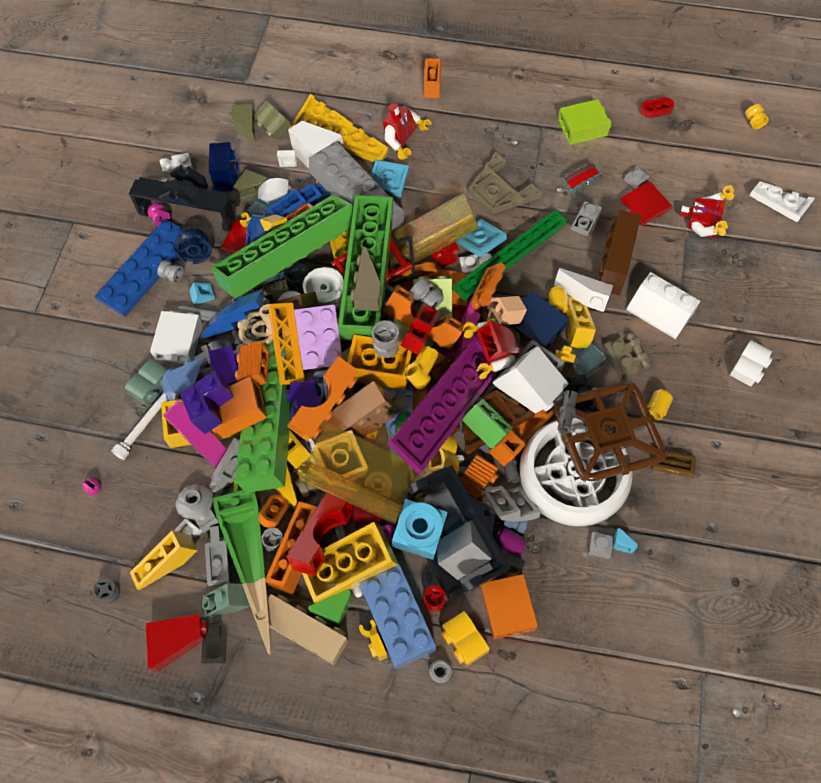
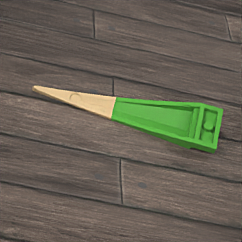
(243, 533)

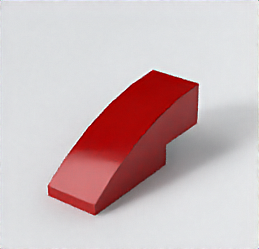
(420, 329)

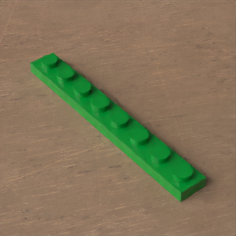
(513, 252)

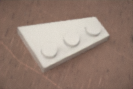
(783, 202)

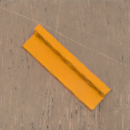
(289, 342)

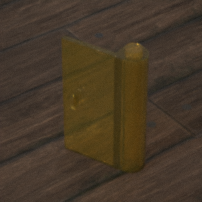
(436, 229)
(358, 473)

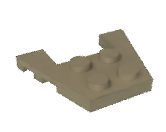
(495, 193)

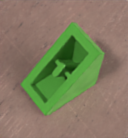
(333, 608)

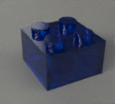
(223, 165)

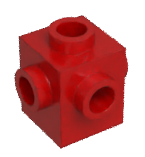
(446, 255)

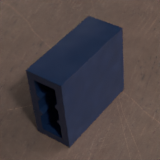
(541, 321)

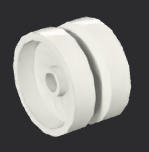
(327, 284)

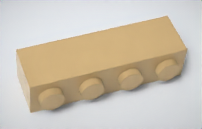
(305, 630)

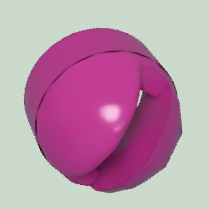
(88, 489)

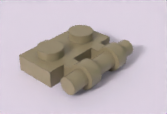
(621, 358)

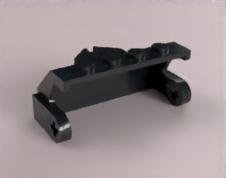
(185, 189)
(447, 493)

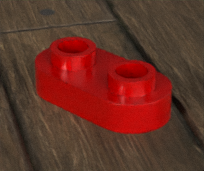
(657, 107)

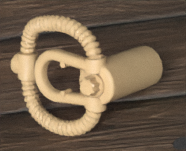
(264, 314)

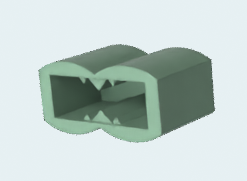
(147, 382)

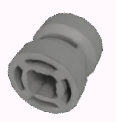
(172, 272)
(271, 537)

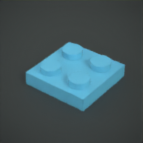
(390, 176)
(483, 239)

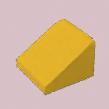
(272, 222)

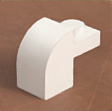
(274, 189)

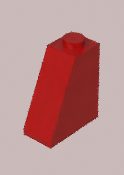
(173, 638)

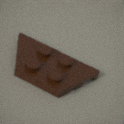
(506, 408)

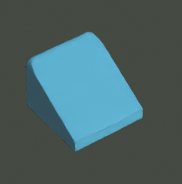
(201, 293)
(623, 542)

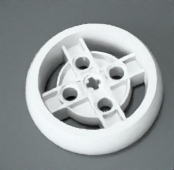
(538, 479)

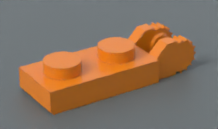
(487, 286)

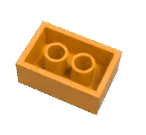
(371, 367)

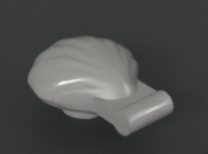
(196, 504)

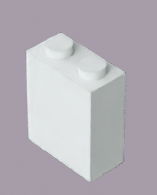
(176, 337)

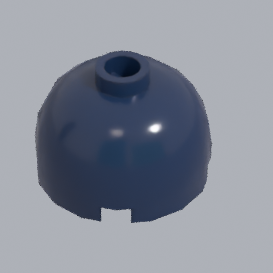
(193, 246)

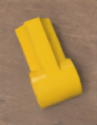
(419, 370)

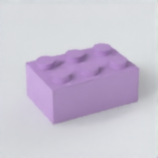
(318, 336)

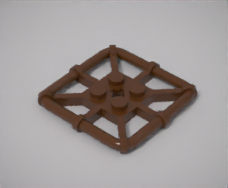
(620, 438)

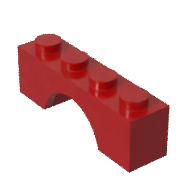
(306, 553)

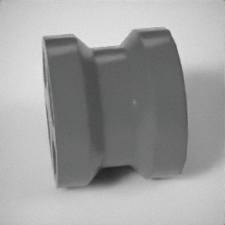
(102, 587)

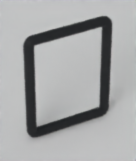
(409, 238)

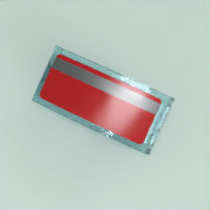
(581, 176)

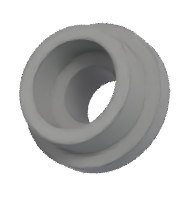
(440, 664)

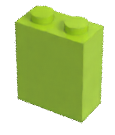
(584, 121)

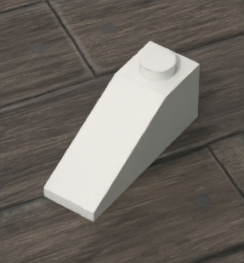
(584, 289)

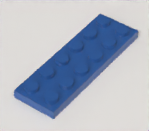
(140, 270)

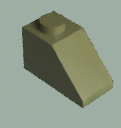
(243, 120)

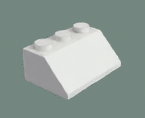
(663, 305)

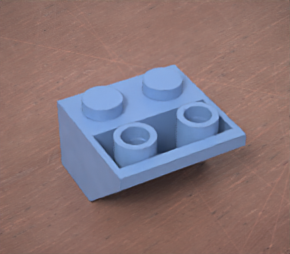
(181, 378)

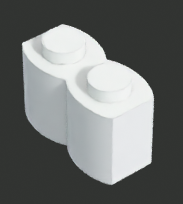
(751, 363)

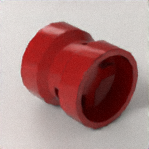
(433, 594)

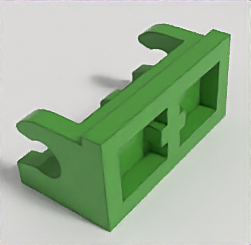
(487, 423)

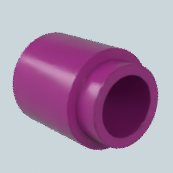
(510, 541)

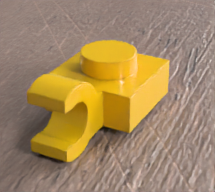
(566, 354)
(376, 647)

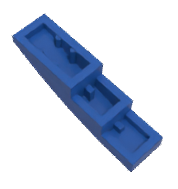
(293, 200)
(229, 316)

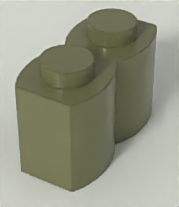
(272, 120)

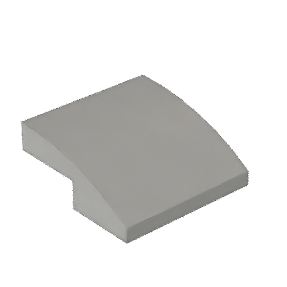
(511, 504)

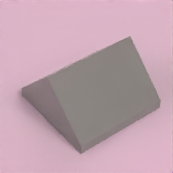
(462, 551)

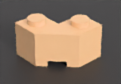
(506, 310)

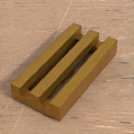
(677, 471)

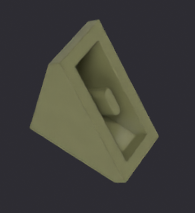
(249, 184)

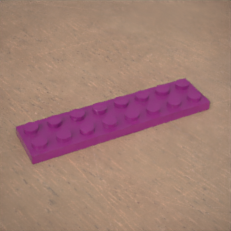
(442, 408)

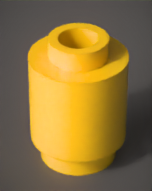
(558, 299)
(660, 403)

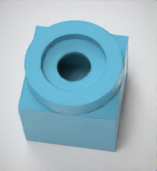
(419, 529)

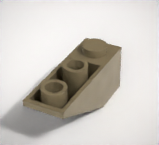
(368, 287)

